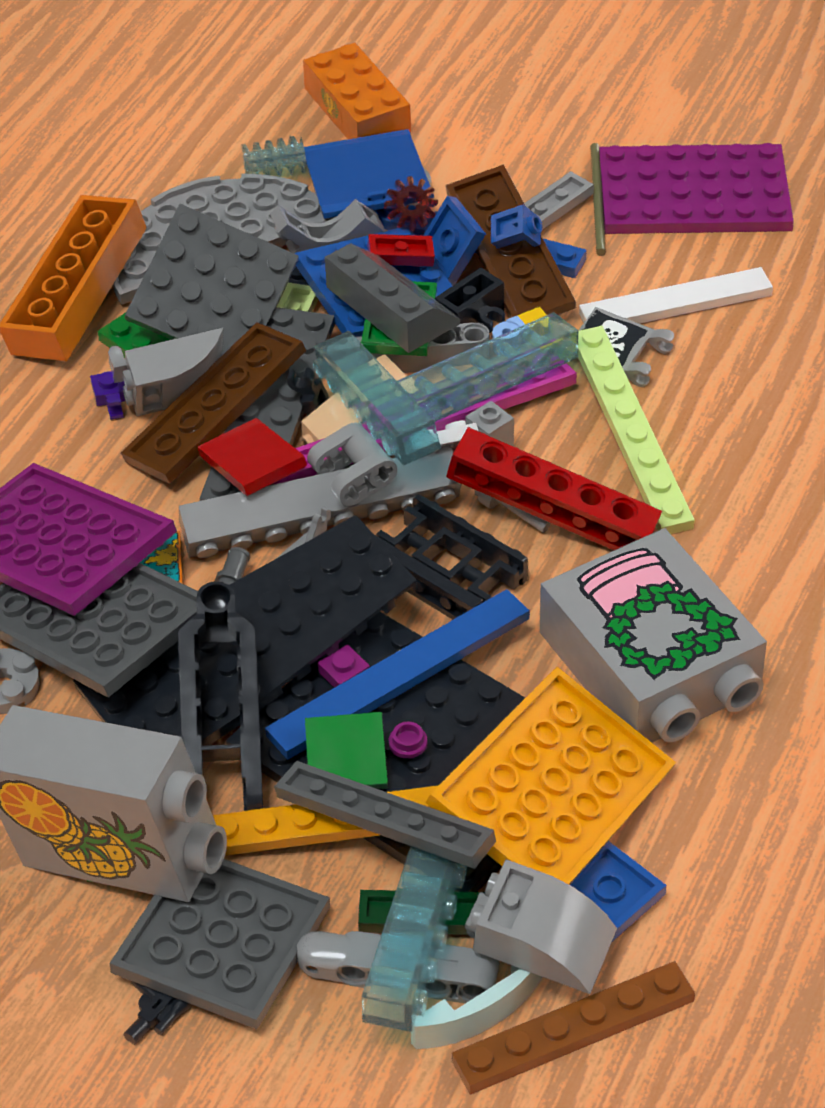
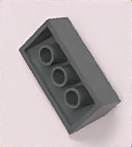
(386, 297)

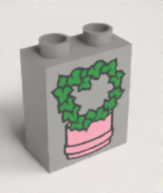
(653, 637)

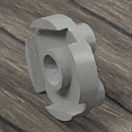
(24, 678)

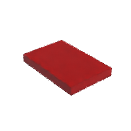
(252, 456)

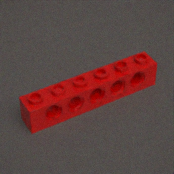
(550, 491)

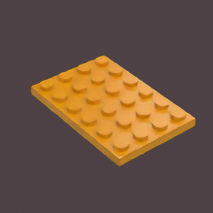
(554, 779)

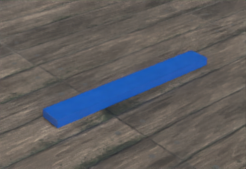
(403, 669)

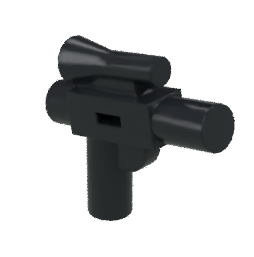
(156, 1012)

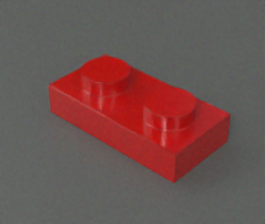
(402, 249)

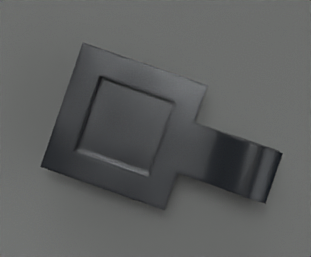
(311, 388)

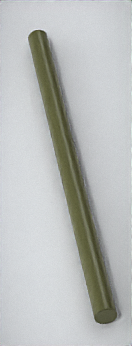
(598, 200)

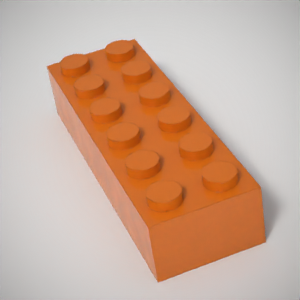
(72, 278)

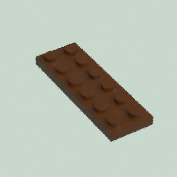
(527, 271)
(213, 402)

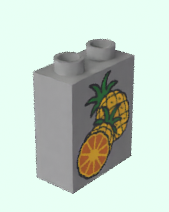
(106, 803)

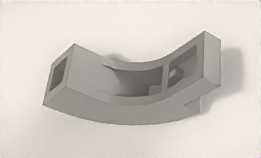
(352, 223)

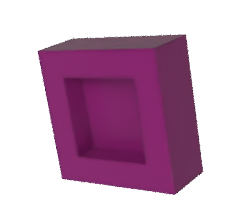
(342, 666)

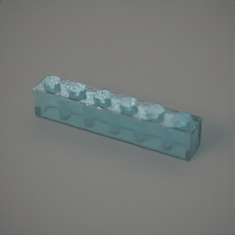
(493, 366)
(376, 398)
(410, 940)

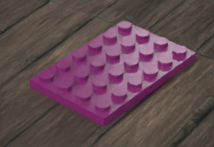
(695, 189)
(70, 538)

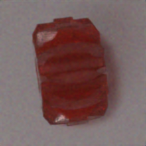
(400, 197)

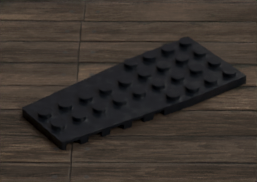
(299, 613)

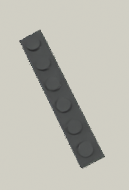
(386, 814)

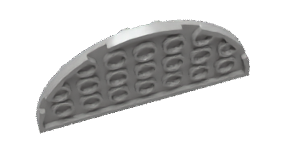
(237, 202)

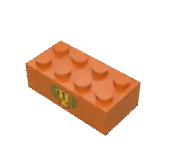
(355, 93)

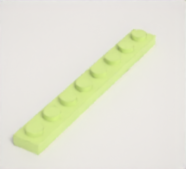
(632, 431)

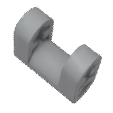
(368, 461)

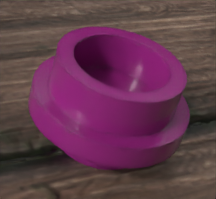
(408, 740)

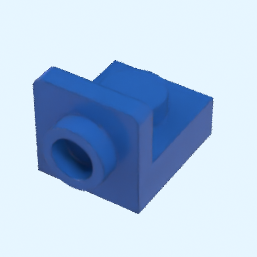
(514, 226)

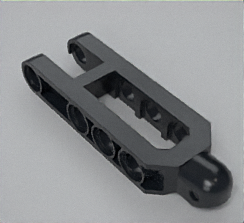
(220, 623)

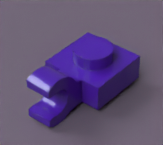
(108, 393)

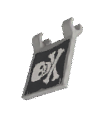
(629, 340)

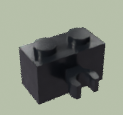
(476, 299)

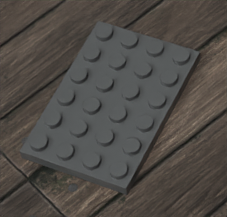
(109, 637)

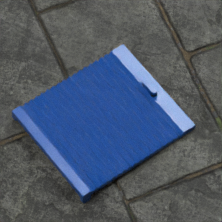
(362, 170)

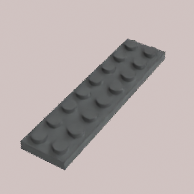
(279, 405)

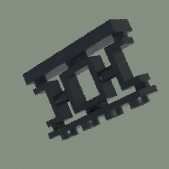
(437, 584)

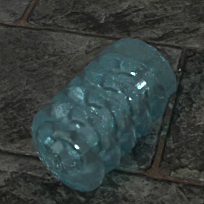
(274, 157)

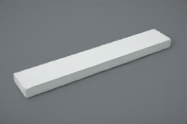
(686, 297)

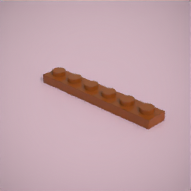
(572, 1027)

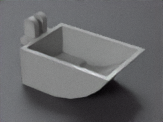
(164, 370)
(541, 926)

